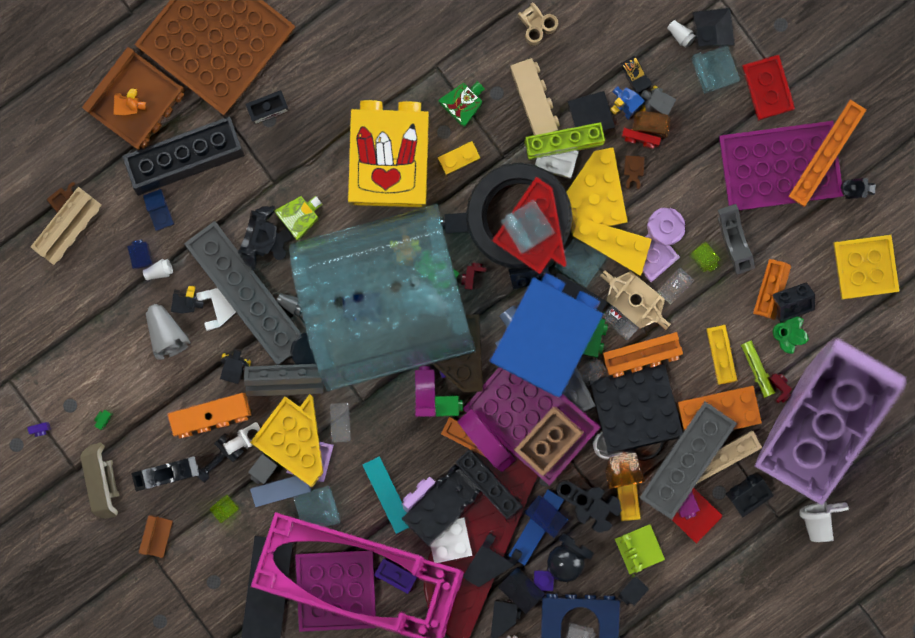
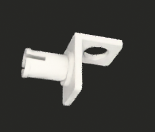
(241, 440)

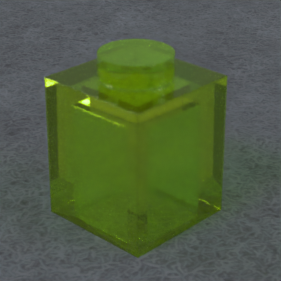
(705, 257)

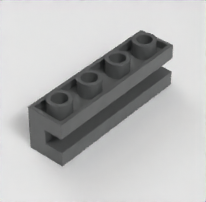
(282, 380)

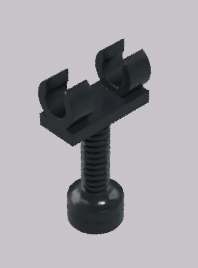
(204, 472)

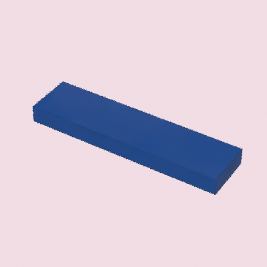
(533, 532)

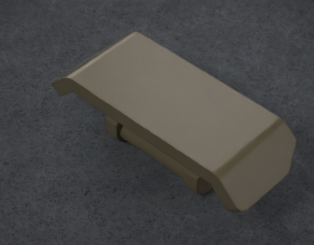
(96, 481)

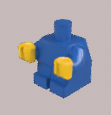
(627, 101)

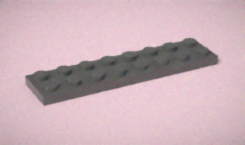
(244, 291)

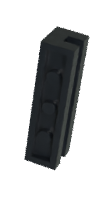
(489, 484)

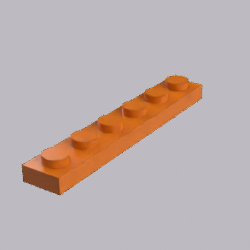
(827, 153)

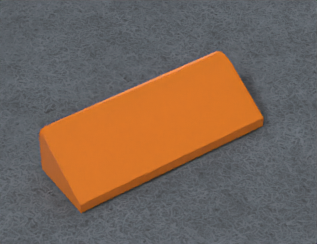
(773, 282)

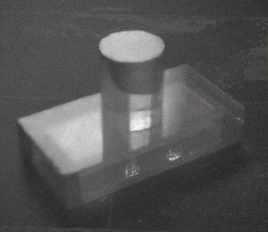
(675, 286)

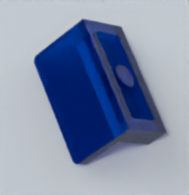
(546, 516)

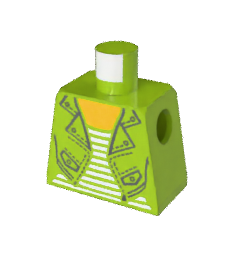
(299, 215)

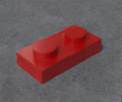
(632, 137)

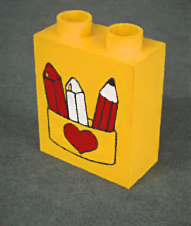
(388, 155)

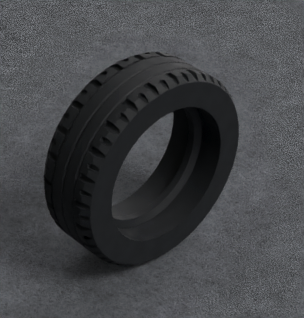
(484, 192)

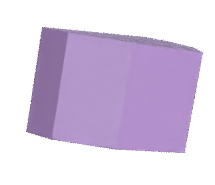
(828, 419)

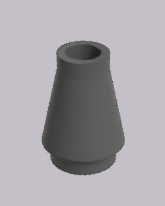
(290, 303)

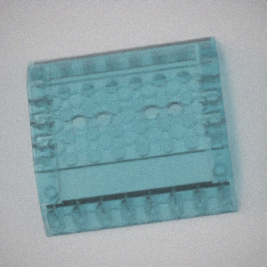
(387, 328)

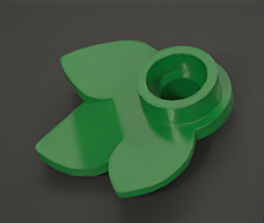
(793, 334)

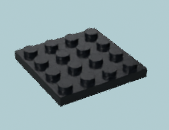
(636, 409)

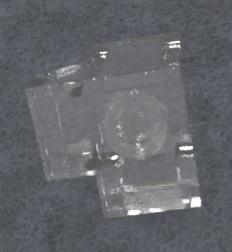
(579, 631)

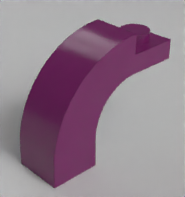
(486, 441)

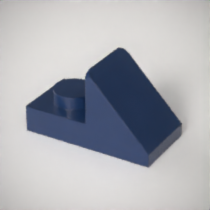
(158, 210)

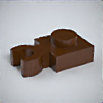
(633, 168)
(60, 197)

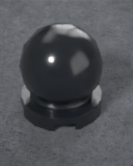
(567, 560)

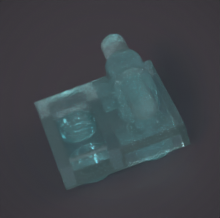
(527, 226)

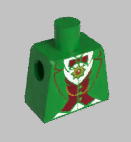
(463, 102)

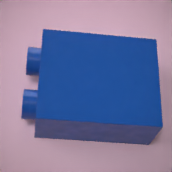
(547, 335)

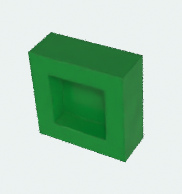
(102, 419)

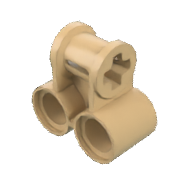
(535, 23)

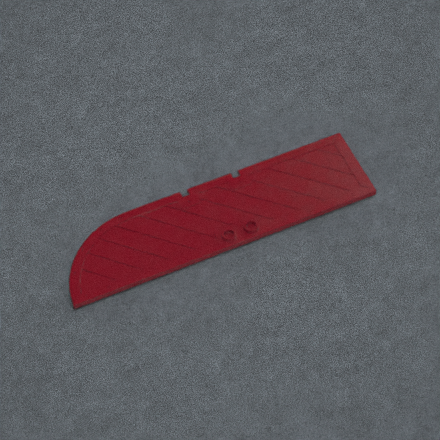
(480, 520)

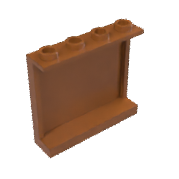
(152, 87)

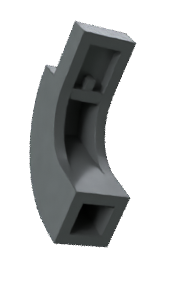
(735, 240)

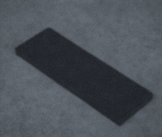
(265, 610)

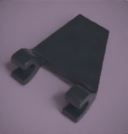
(488, 563)

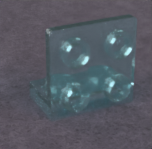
(715, 69)
(318, 507)

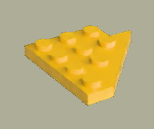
(597, 191)

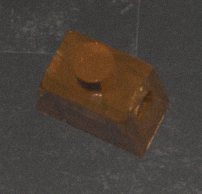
(652, 123)

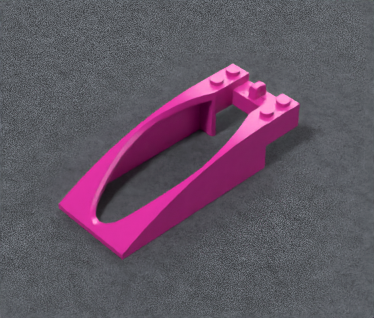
(289, 529)

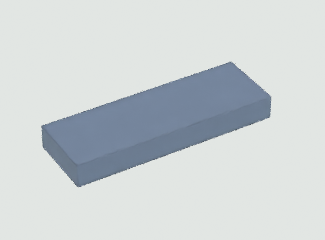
(278, 490)

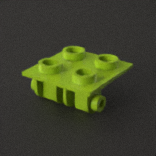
(639, 549)

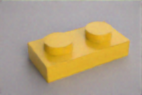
(459, 158)

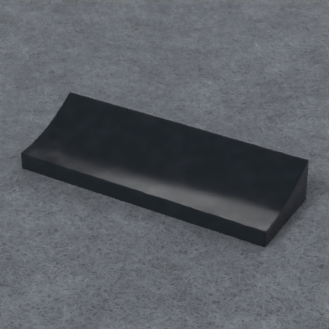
(183, 156)

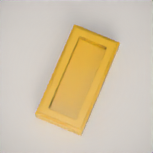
(629, 502)

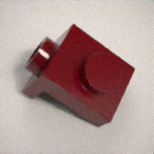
(467, 279)
(780, 382)

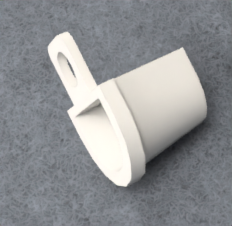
(818, 520)

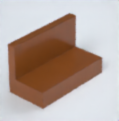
(155, 536)

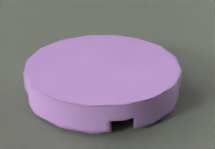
(666, 226)

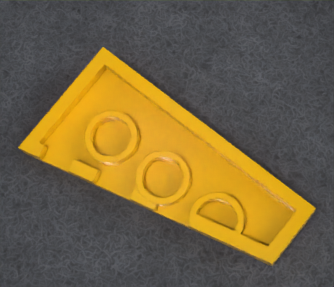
(621, 246)

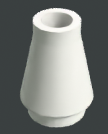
(681, 33)
(158, 270)

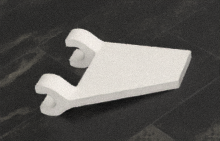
(221, 306)

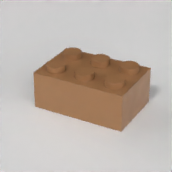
(549, 441)

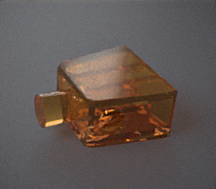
(624, 470)

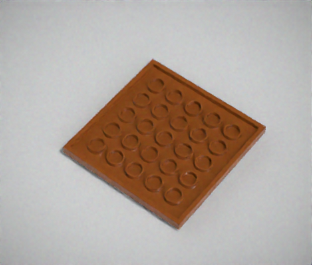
(215, 45)

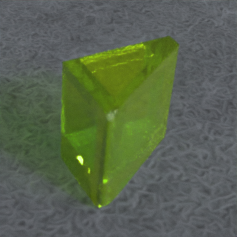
(223, 509)

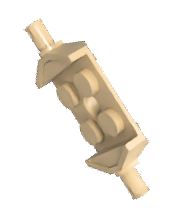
(651, 302)

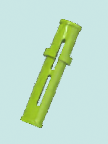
(758, 369)

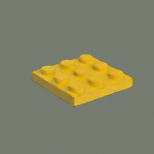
(866, 267)

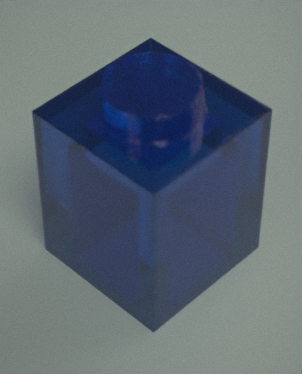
(140, 254)

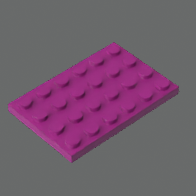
(767, 164)
(514, 409)

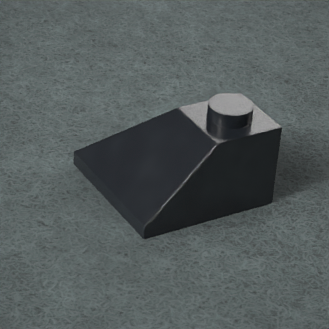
(713, 28)

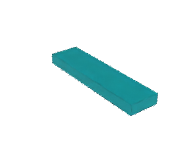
(386, 493)

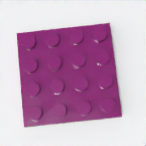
(339, 580)

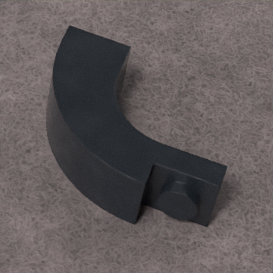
(165, 474)

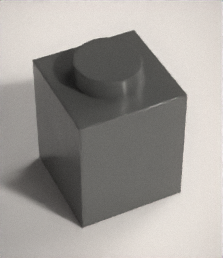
(262, 469)

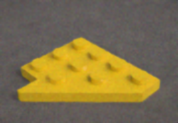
(293, 439)

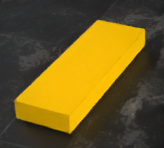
(721, 354)

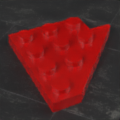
(552, 247)

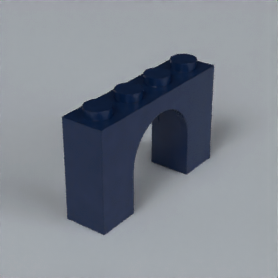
(556, 607)

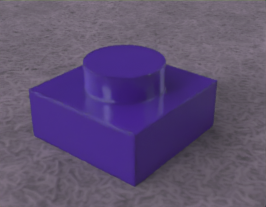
(39, 429)
(543, 580)

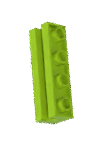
(564, 141)

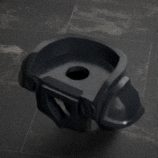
(262, 237)

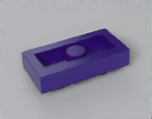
(395, 576)

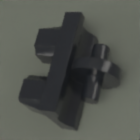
(857, 188)

